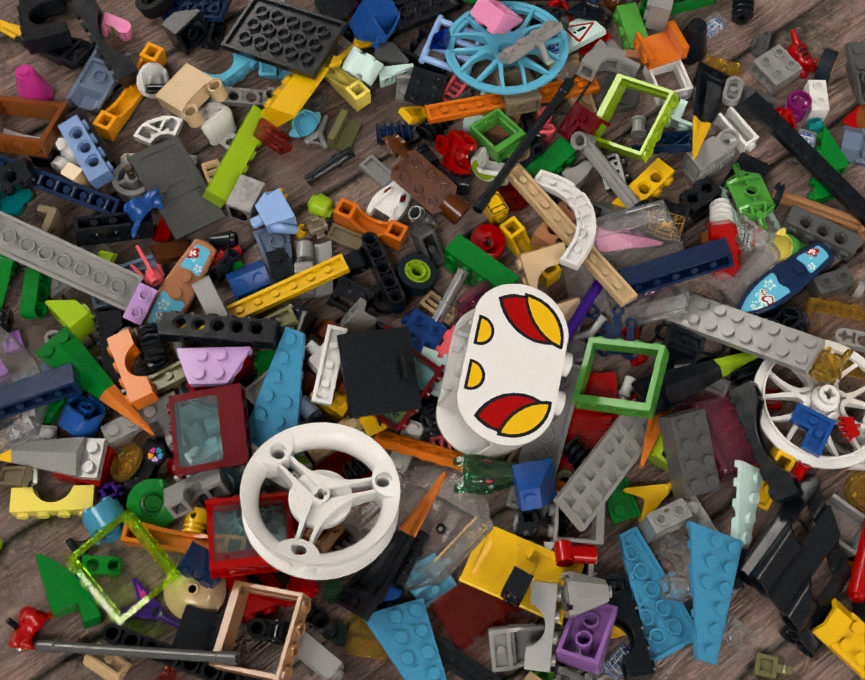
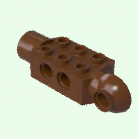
(425, 181)

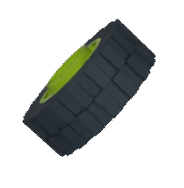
(425, 272)

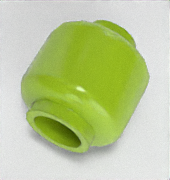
(321, 206)

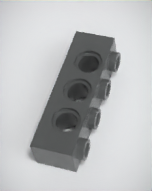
(830, 232)

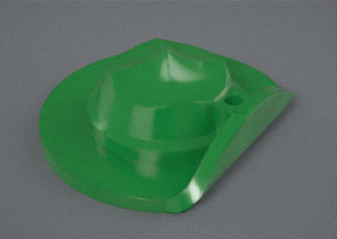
(148, 504)

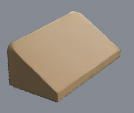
(107, 666)

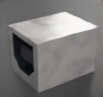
(244, 197)

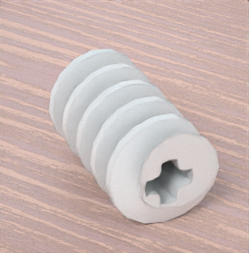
(720, 210)

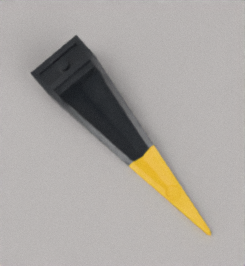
(68, 56)
(707, 98)

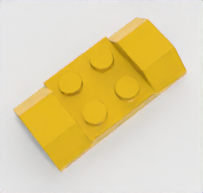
(844, 636)

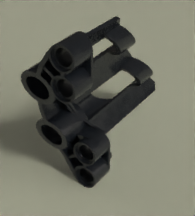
(784, 566)

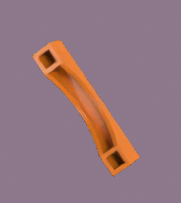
(170, 540)

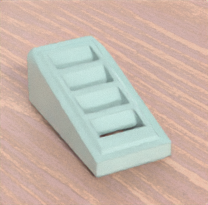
(389, 73)

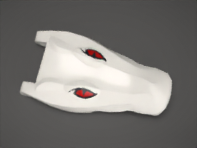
(391, 201)

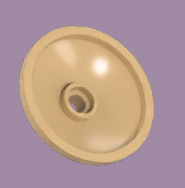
(178, 596)

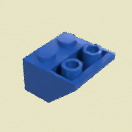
(248, 280)

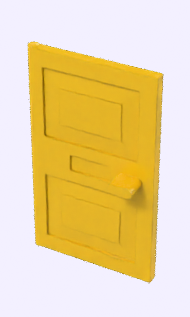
(499, 553)

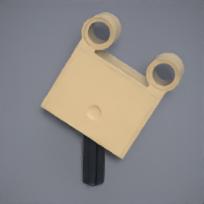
(187, 92)

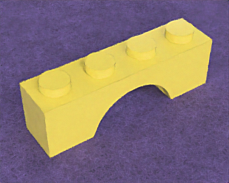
(27, 503)

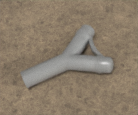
(319, 134)
(591, 332)

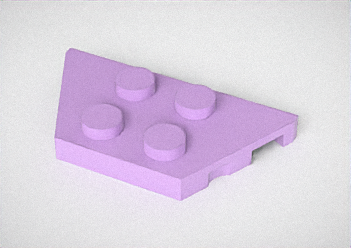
(212, 364)

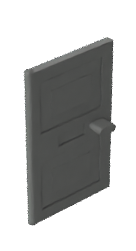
(180, 184)

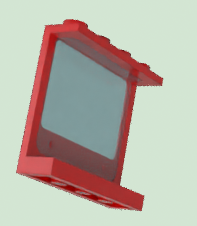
(227, 542)

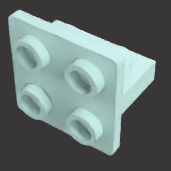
(676, 118)

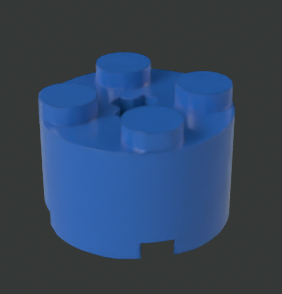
(82, 415)

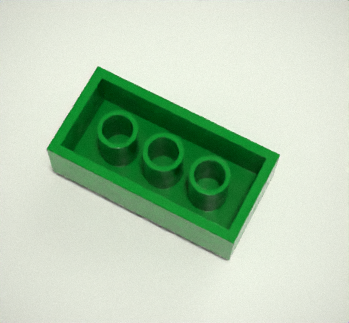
(478, 263)

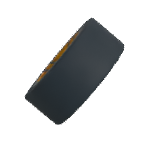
(826, 65)

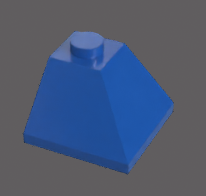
(534, 483)

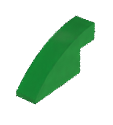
(66, 592)

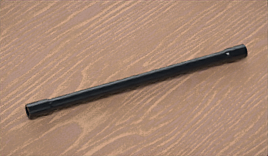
(485, 198)

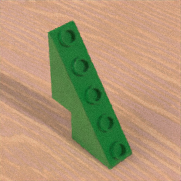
(833, 155)

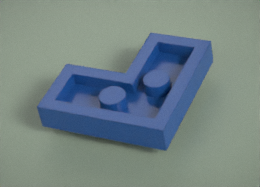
(817, 428)

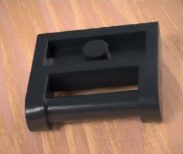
(352, 291)

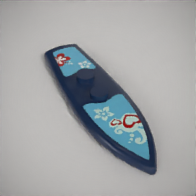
(785, 279)

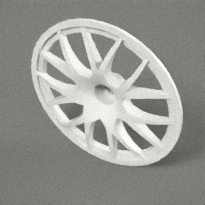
(814, 397)

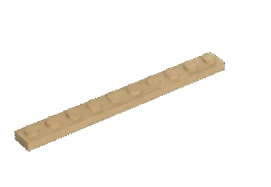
(565, 230)

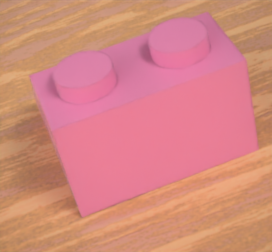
(495, 16)

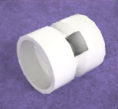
(61, 161)

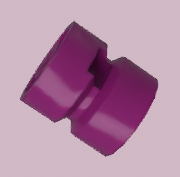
(799, 103)

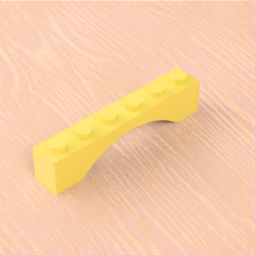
(348, 87)

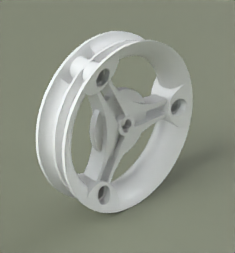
(337, 498)

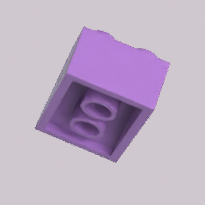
(587, 639)

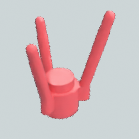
(153, 276)

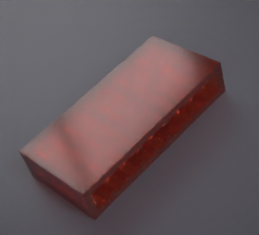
(469, 613)

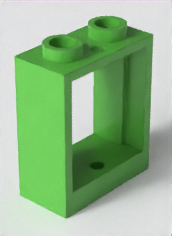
(506, 147)

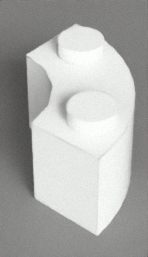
(158, 129)

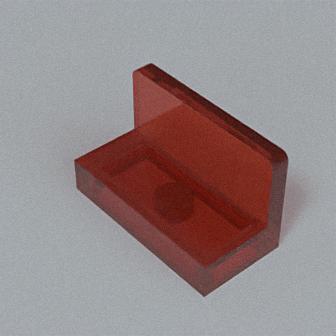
(272, 137)

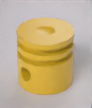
(195, 521)

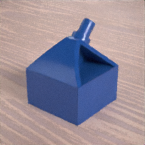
(374, 21)

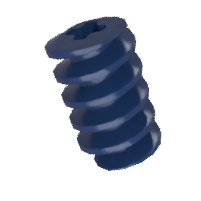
(403, 131)

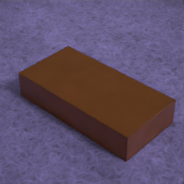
(169, 251)

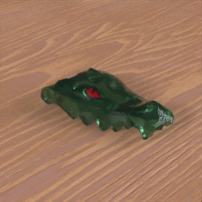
(483, 474)

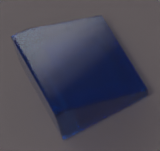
(440, 39)

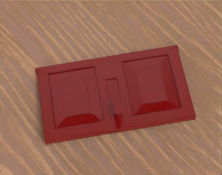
(592, 424)

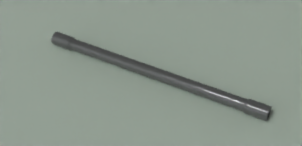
(218, 657)

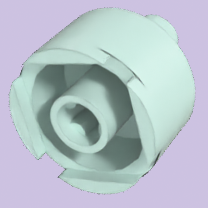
(362, 66)

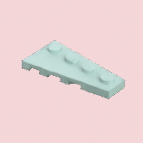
(745, 504)

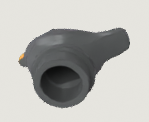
(421, 216)

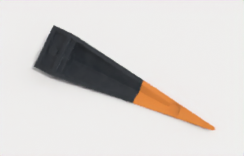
(683, 350)
(372, 582)

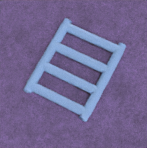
(460, 42)

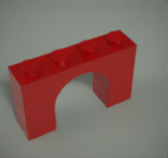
(259, 605)

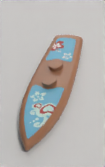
(176, 290)

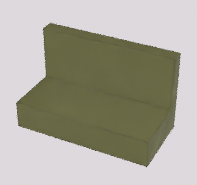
(343, 132)

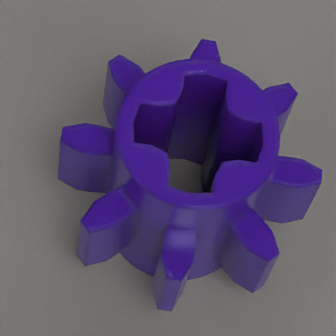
(108, 488)

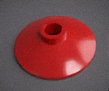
(487, 232)

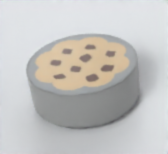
(857, 289)

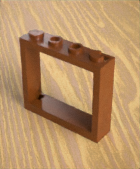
(34, 109)

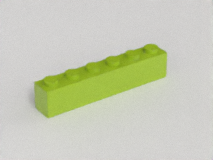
(235, 160)

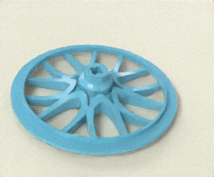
(496, 43)

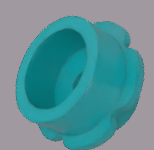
(815, 124)

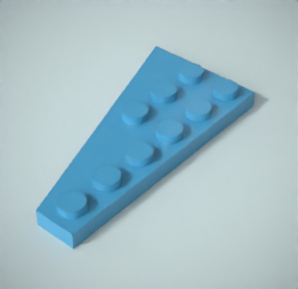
(281, 393)
(711, 582)
(664, 621)
(408, 640)

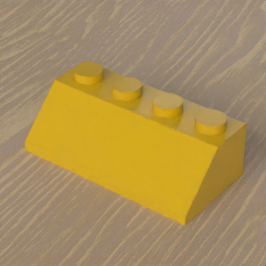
(290, 97)

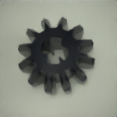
(428, 420)

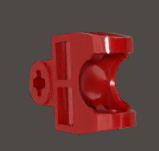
(455, 150)

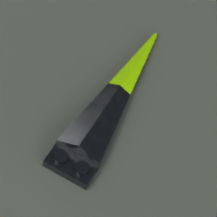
(688, 380)

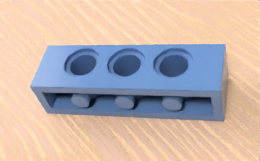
(71, 131)

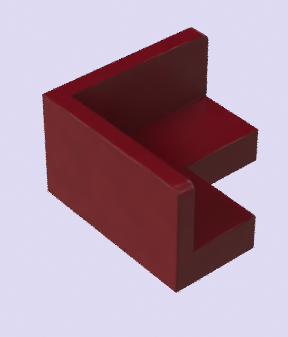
(580, 117)

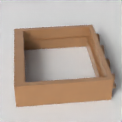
(233, 617)

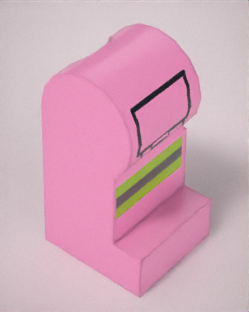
(116, 26)

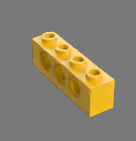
(656, 171)

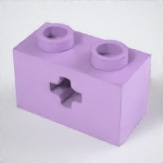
(140, 304)

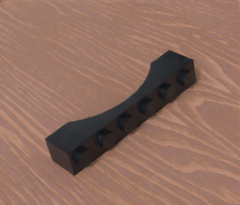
(122, 65)
(749, 404)

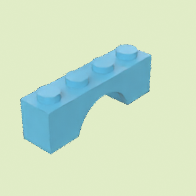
(239, 70)

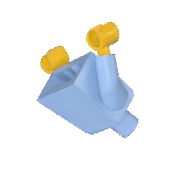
(276, 214)

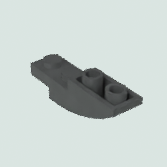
(856, 69)

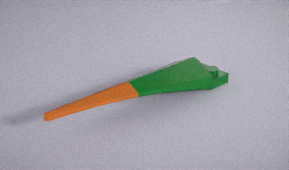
(66, 349)

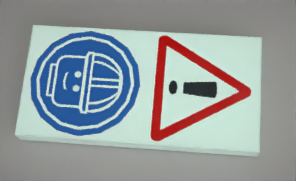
(579, 34)

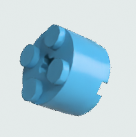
(102, 514)

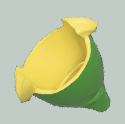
(787, 244)

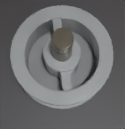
(127, 183)

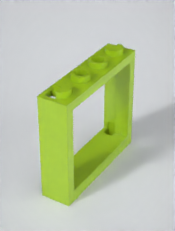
(610, 103)

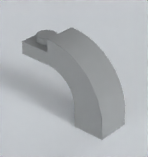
(606, 60)

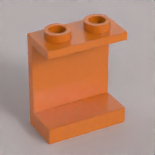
(661, 47)

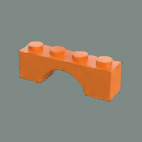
(354, 218)
(139, 389)

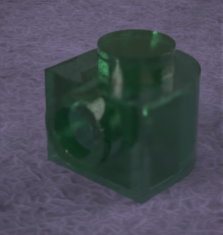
(332, 590)

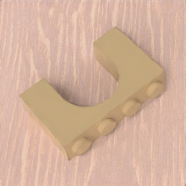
(535, 262)

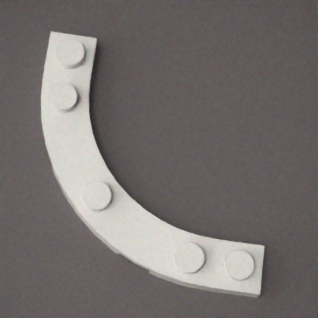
(583, 212)

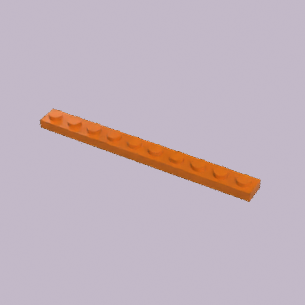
(489, 102)
(426, 451)

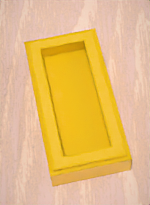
(413, 114)

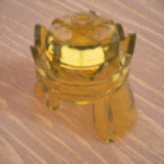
(829, 366)

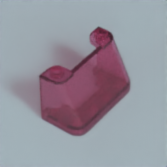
(726, 436)

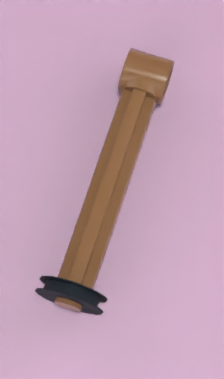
(834, 215)

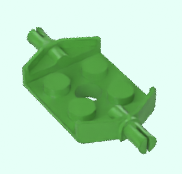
(753, 206)

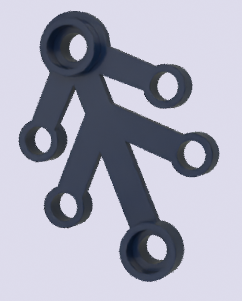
(615, 331)

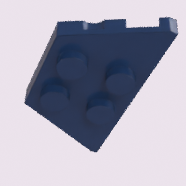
(672, 142)

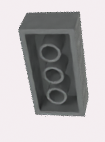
(689, 453)

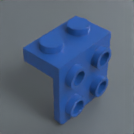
(423, 330)

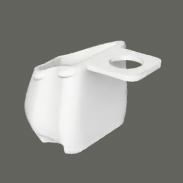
(218, 123)

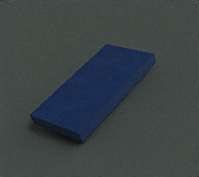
(211, 9)

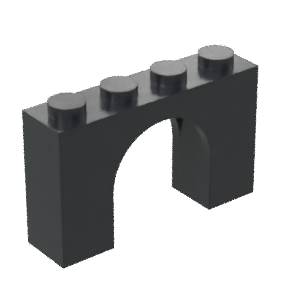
(43, 37)

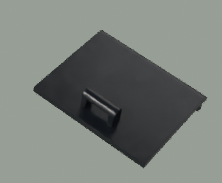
(379, 372)

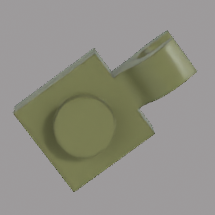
(768, 667)

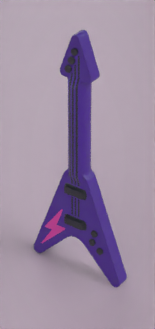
(152, 609)

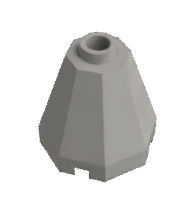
(582, 593)

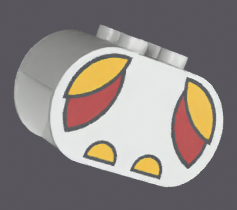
(504, 372)

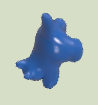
(139, 208)

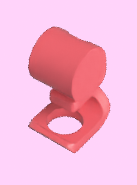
(548, 129)

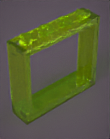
(149, 544)

